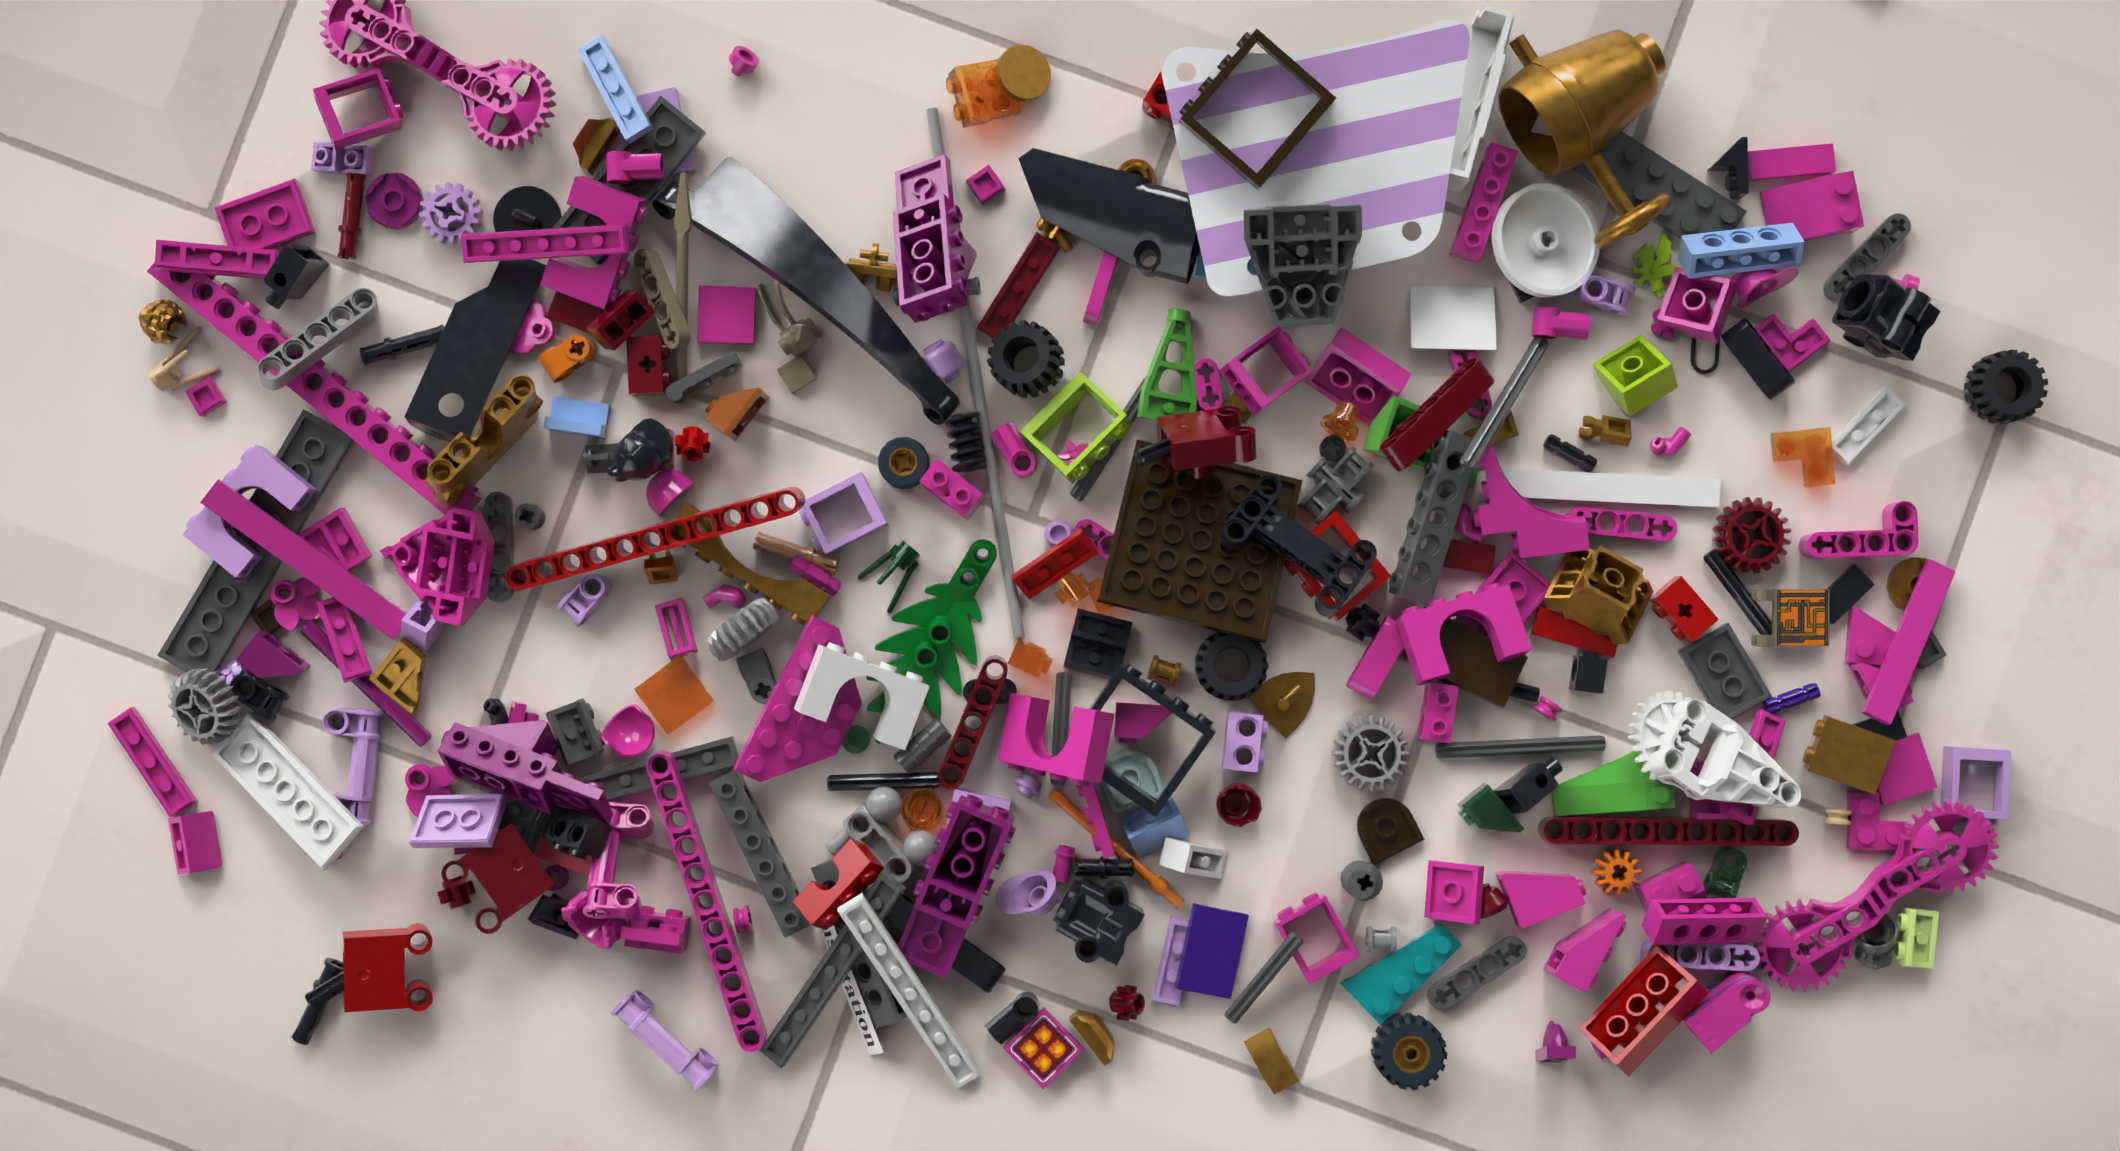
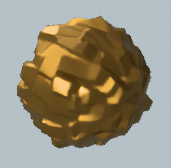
(160, 318)

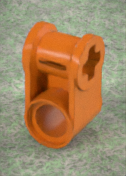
(563, 360)

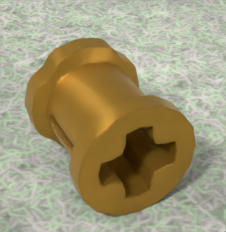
(1164, 670)

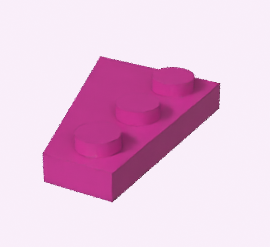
(1095, 816)

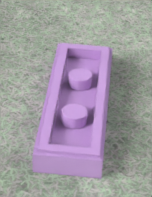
(1164, 987)

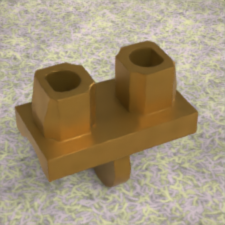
(885, 272)

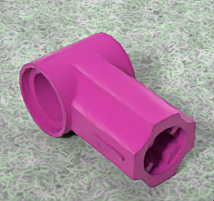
(625, 167)
(1552, 324)
(1013, 448)

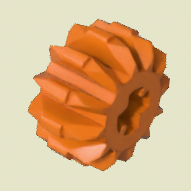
(1606, 870)

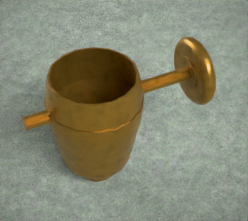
(1586, 101)

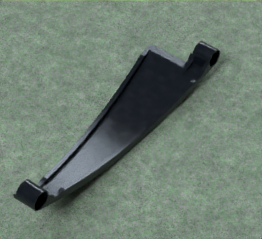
(772, 236)

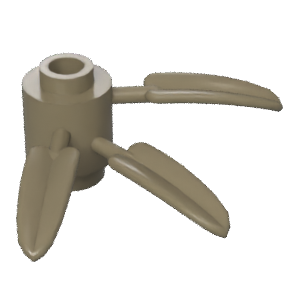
(800, 334)

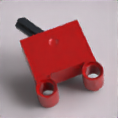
(376, 971)

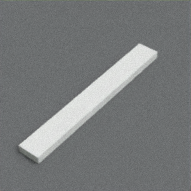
(1615, 488)
(909, 990)

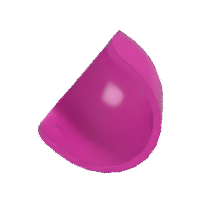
(665, 488)
(629, 732)

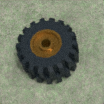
(1408, 1051)

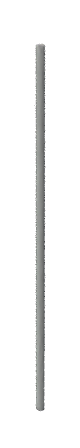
(983, 418)

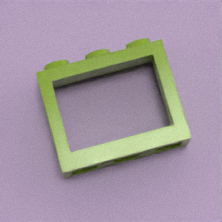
(1058, 409)

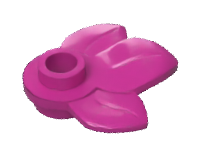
(527, 335)
(299, 605)
(435, 783)

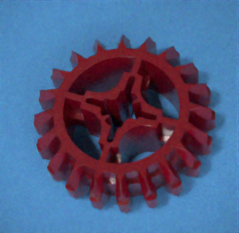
(1744, 546)

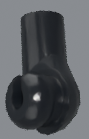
(496, 711)

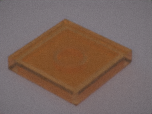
(674, 695)

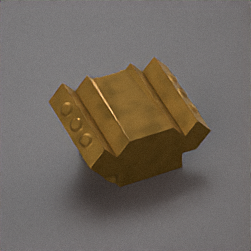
(1600, 592)

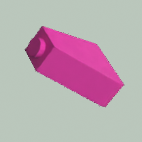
(1539, 895)

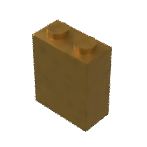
(1848, 754)

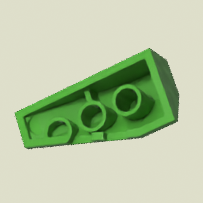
(1387, 421)
(1612, 788)

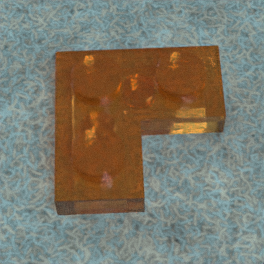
(1811, 446)

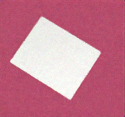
(1453, 317)

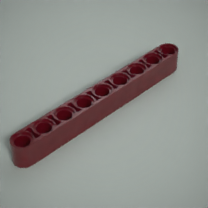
(1681, 831)

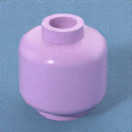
(943, 360)

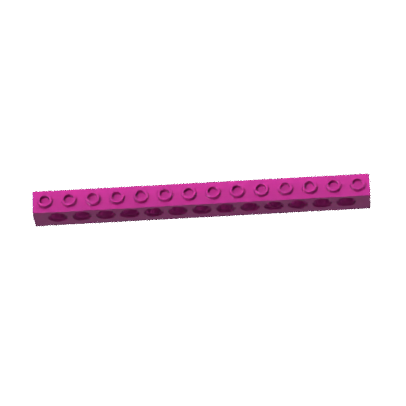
(321, 399)

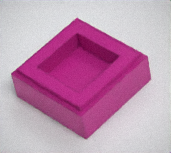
(985, 184)
(206, 396)

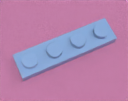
(615, 89)

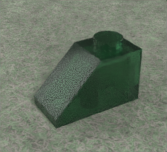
(1487, 811)

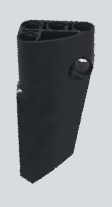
(1116, 212)

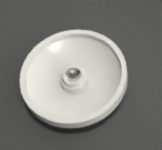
(1545, 240)

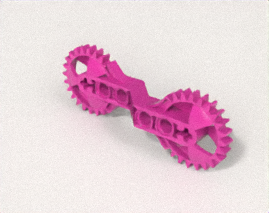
(445, 68)
(1877, 895)

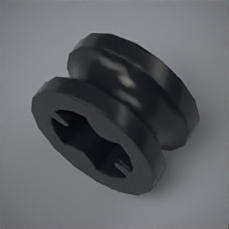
(1337, 441)

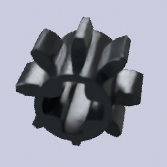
(1363, 622)

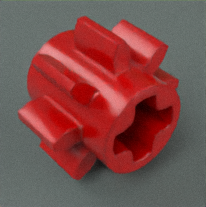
(692, 443)

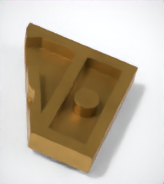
(402, 675)

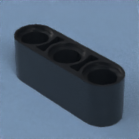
(1758, 358)

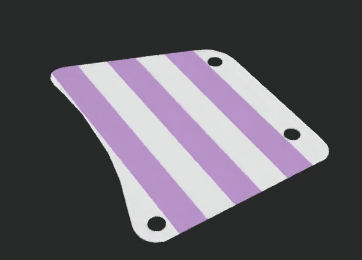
(1375, 146)

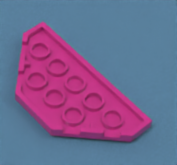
(789, 739)

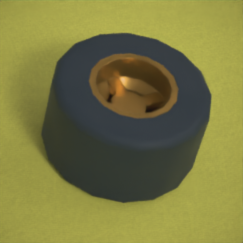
(896, 456)

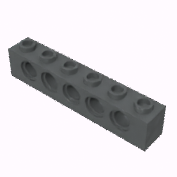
(1441, 528)
(760, 850)
(877, 996)

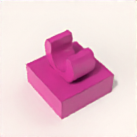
(519, 714)

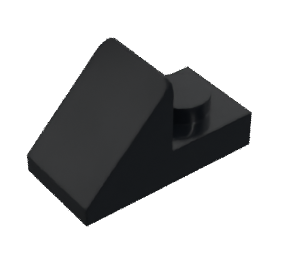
(1736, 162)
(549, 915)

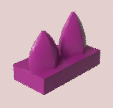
(1555, 1046)

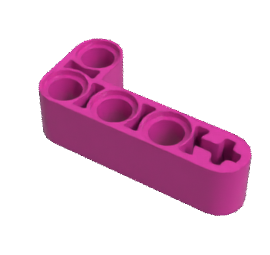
(1858, 540)

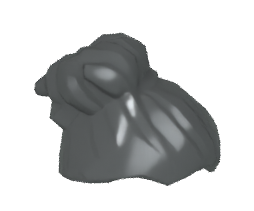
(1876, 944)

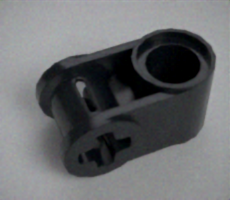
(263, 698)

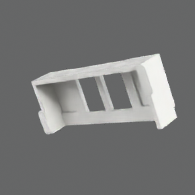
(1479, 89)

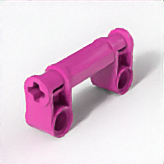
(604, 896)

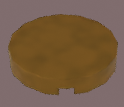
(1023, 73)
(1903, 580)

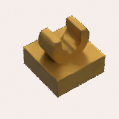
(661, 569)

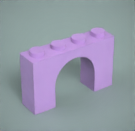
(257, 470)

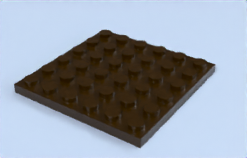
(1170, 550)

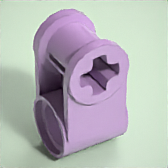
(1611, 295)
(581, 602)

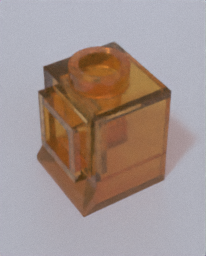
(1030, 658)

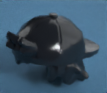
(641, 452)

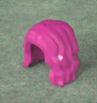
(598, 931)

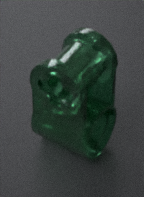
(1725, 876)

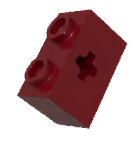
(620, 320)
(639, 352)

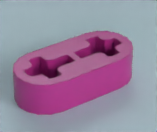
(1215, 384)

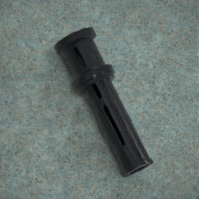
(312, 1016)

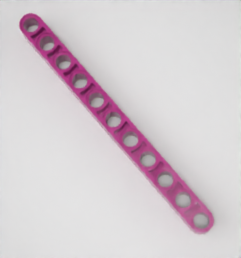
(705, 915)

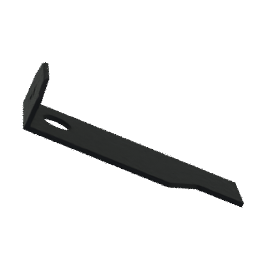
(474, 349)

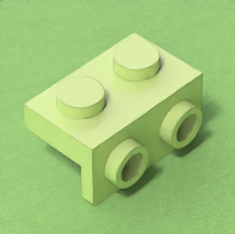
(1916, 937)

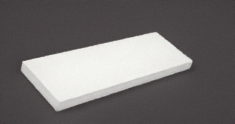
(288, 791)

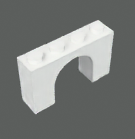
(833, 668)

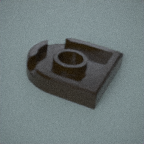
(1386, 829)

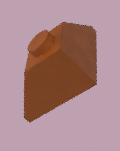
(735, 411)

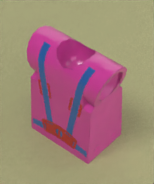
(1727, 1008)

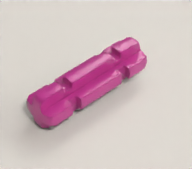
(815, 575)

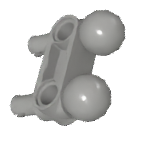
(881, 807)

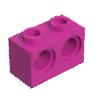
(1438, 712)

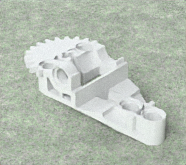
(1734, 768)

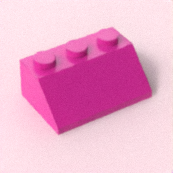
(1357, 374)

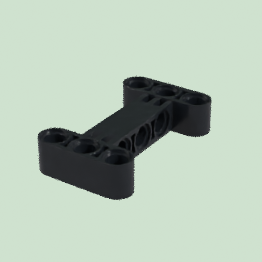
(1298, 544)

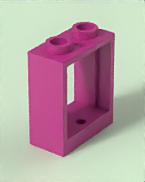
(349, 86)
(1245, 385)
(942, 481)
(1334, 960)

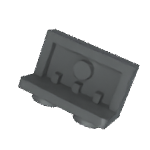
(575, 731)

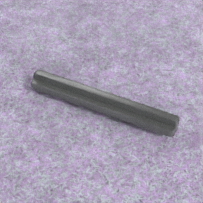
(1061, 715)
(1264, 977)

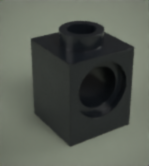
(1588, 673)

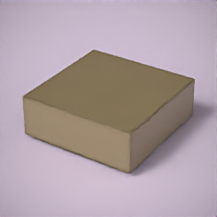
(796, 374)

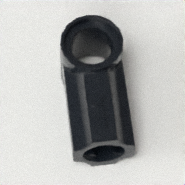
(1011, 1018)

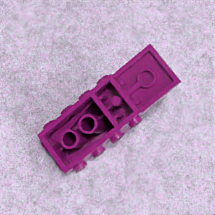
(929, 242)
(520, 764)
(955, 883)

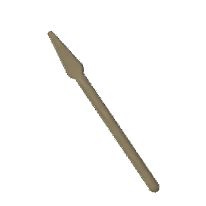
(682, 225)

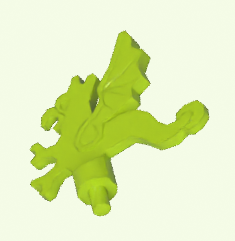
(1653, 270)

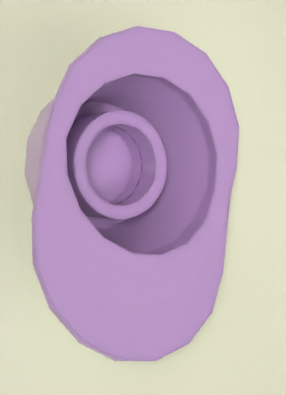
(1028, 893)

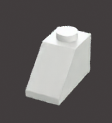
(1193, 858)

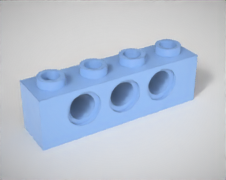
(1740, 250)

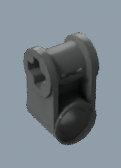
(757, 671)

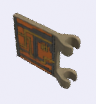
(1798, 617)

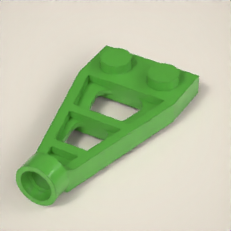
(1154, 402)

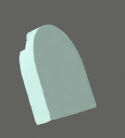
(1139, 770)

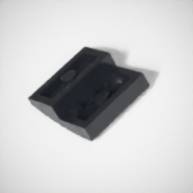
(1097, 643)

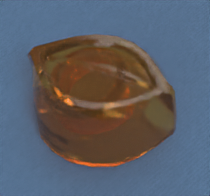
(922, 809)

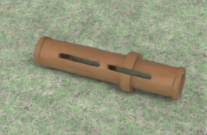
(789, 551)

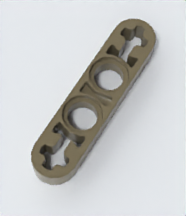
(649, 270)

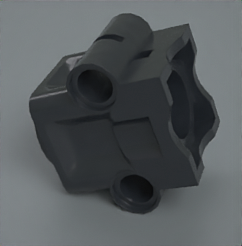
(1884, 316)
(1091, 916)

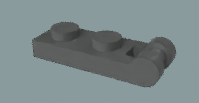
(703, 377)

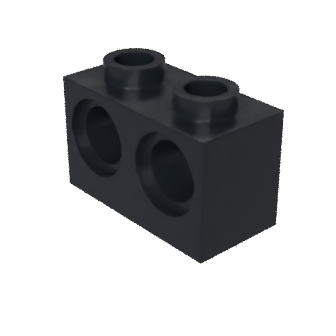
(577, 833)

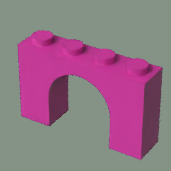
(599, 284)
(1491, 608)
(1082, 755)

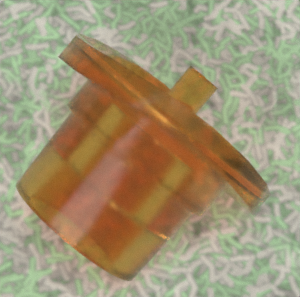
(1342, 421)

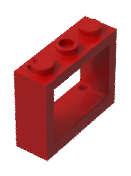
(1349, 537)

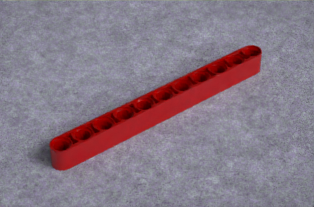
(641, 540)

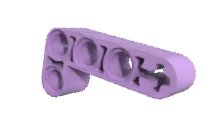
(1700, 956)

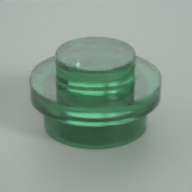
(856, 739)

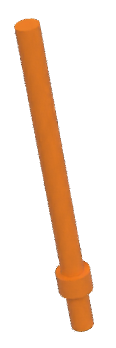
(1158, 884)

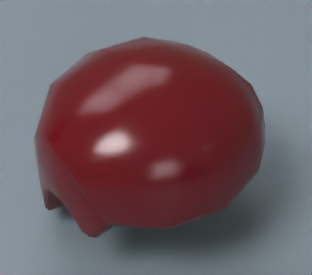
(1238, 805)

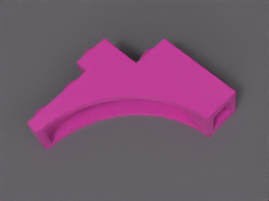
(1537, 529)

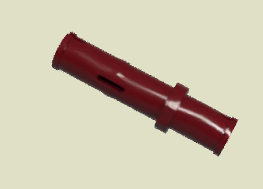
(351, 216)

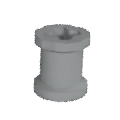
(1381, 939)

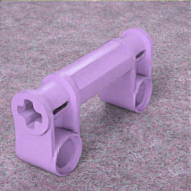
(363, 727)
(635, 1013)

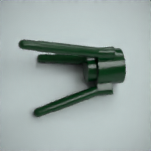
(902, 557)

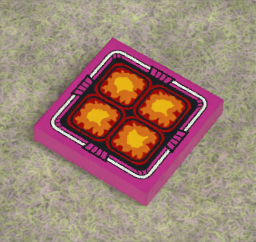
(1043, 1048)

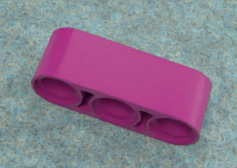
(1376, 660)

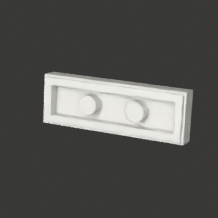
(1866, 425)

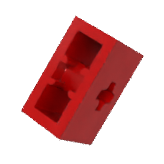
(1697, 614)

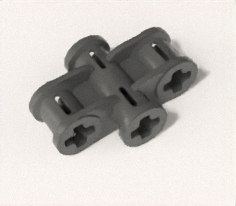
(1335, 485)

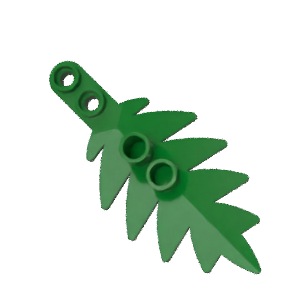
(940, 623)

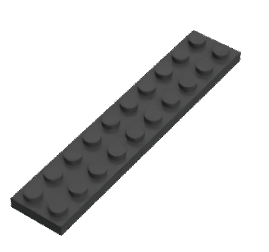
(225, 602)

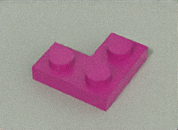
(1866, 828)

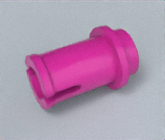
(1063, 862)

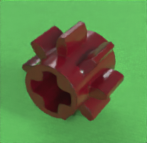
(456, 895)
(1126, 1002)

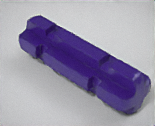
(1792, 698)

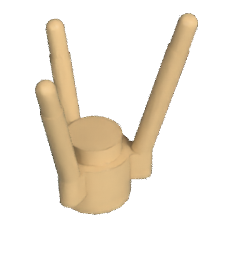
(166, 372)

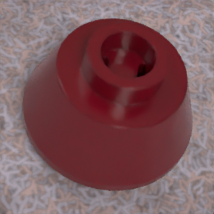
(1492, 901)

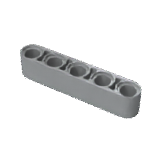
(314, 351)

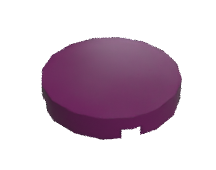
(394, 200)

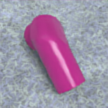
(1465, 527)
(725, 593)

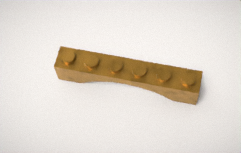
(797, 596)

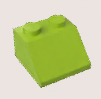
(1636, 375)

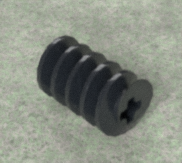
(965, 442)

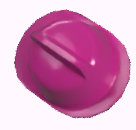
(1759, 283)

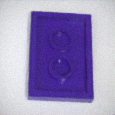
(1211, 951)

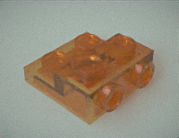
(979, 94)

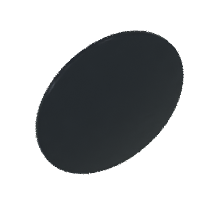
(526, 210)

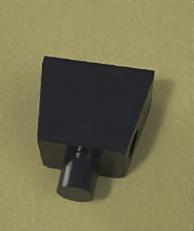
(293, 274)
(1529, 786)

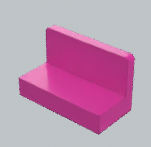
(195, 842)

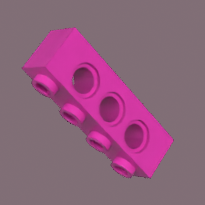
(1483, 202)
(1704, 921)

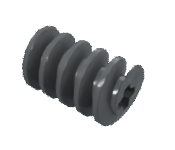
(1361, 869)

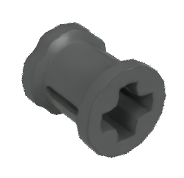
(538, 519)

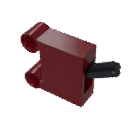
(1201, 440)
(507, 870)

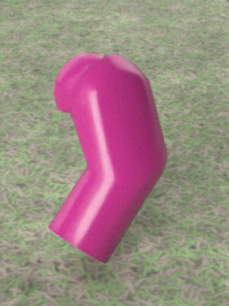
(1670, 446)

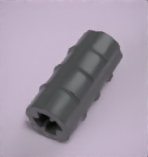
(922, 745)

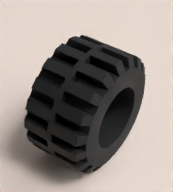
(1010, 344)
(2027, 380)
(1231, 690)

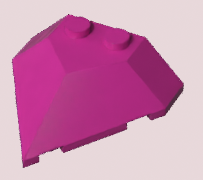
(447, 564)

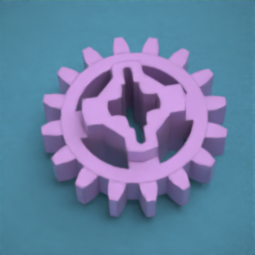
(453, 202)

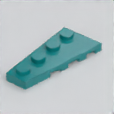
(1393, 979)

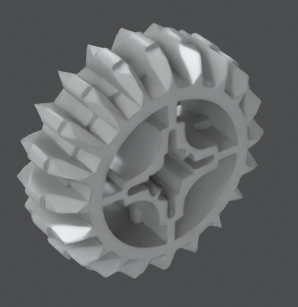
(742, 629)
(204, 706)
(1350, 767)

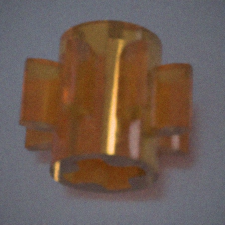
(1071, 588)

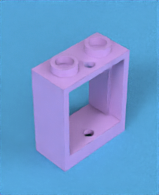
(869, 500)
(1951, 778)

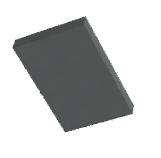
(1724, 672)

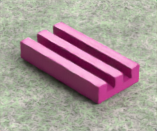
(682, 651)

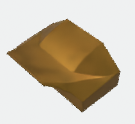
(594, 142)
(1095, 1034)

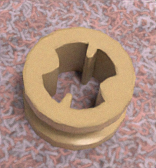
(1837, 816)

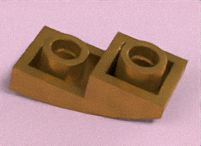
(1271, 1061)

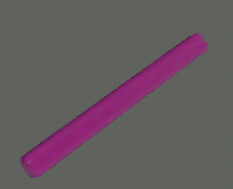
(398, 715)

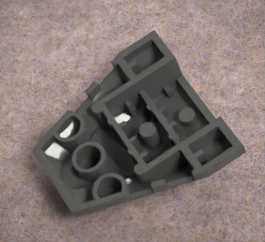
(1303, 258)

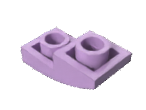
(343, 160)

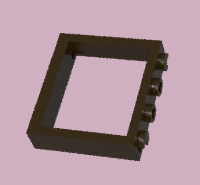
(1210, 85)

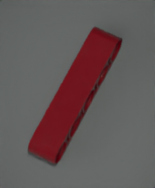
(1437, 414)
(968, 735)

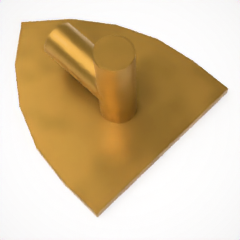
(1285, 700)

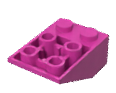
(1583, 951)

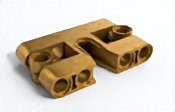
(454, 477)

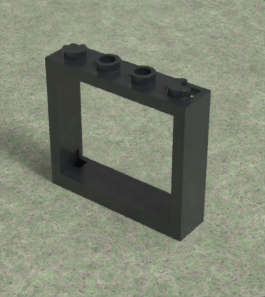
(1177, 707)

